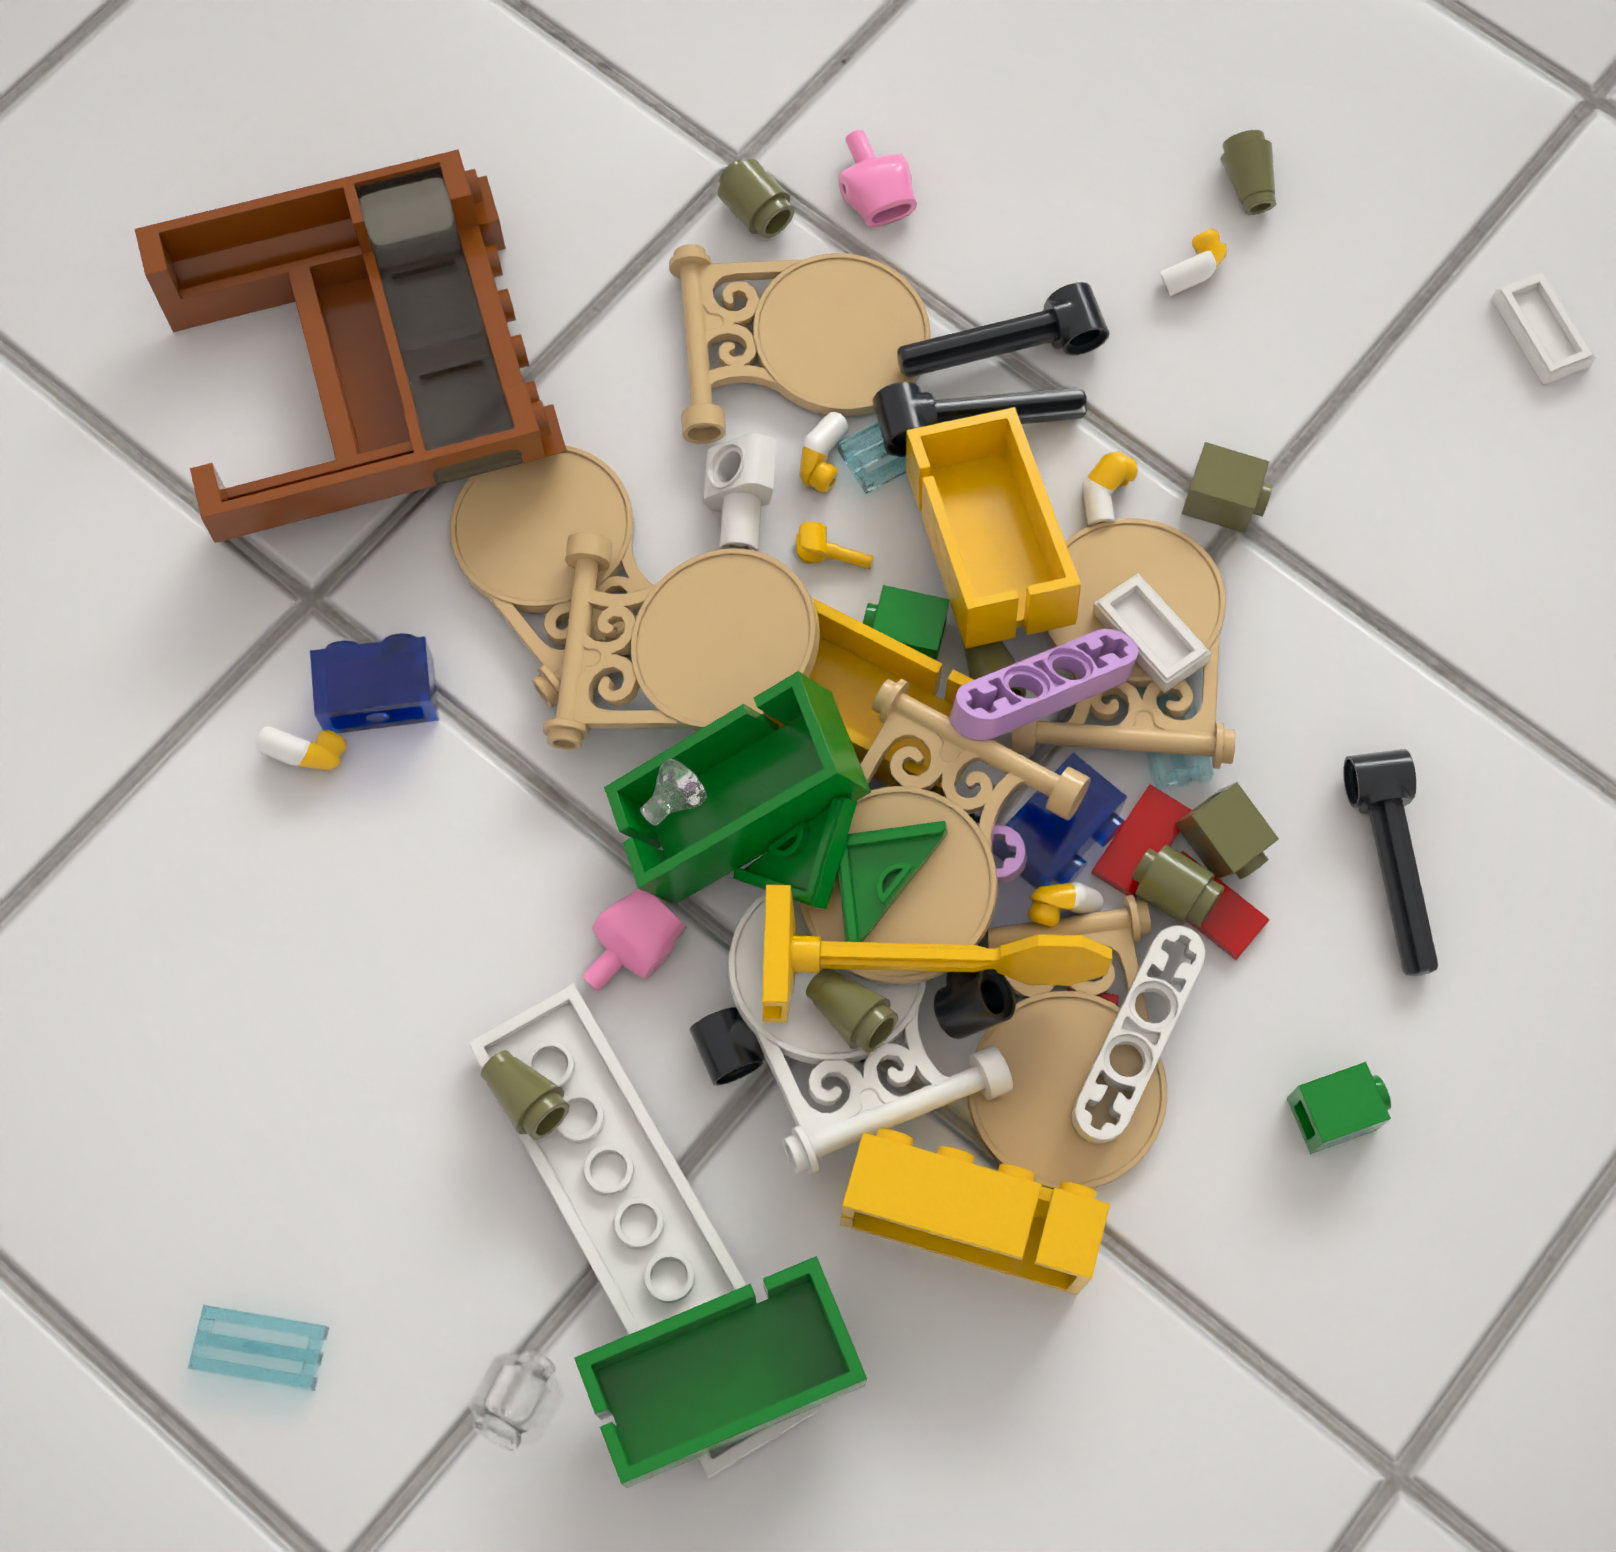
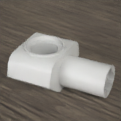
(739, 484)

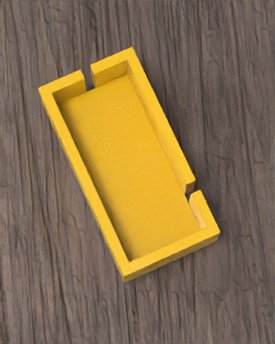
(991, 527)
(856, 663)
(974, 1211)

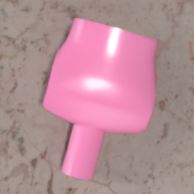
(876, 185)
(636, 935)

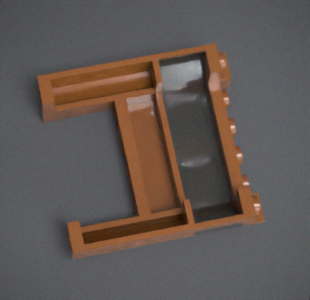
(396, 325)

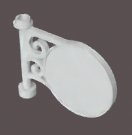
(815, 1041)

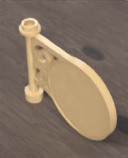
(819, 332)
(513, 542)
(1195, 591)
(698, 647)
(958, 884)
(1050, 1054)

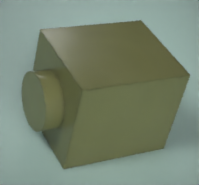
(1227, 488)
(1228, 833)

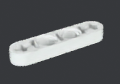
(1142, 1035)

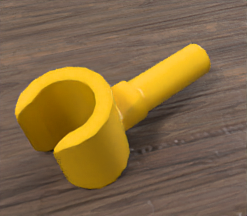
(813, 547)

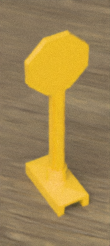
(1031, 960)

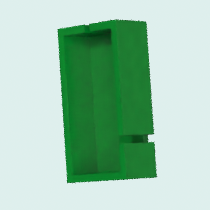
(756, 787)
(720, 1372)

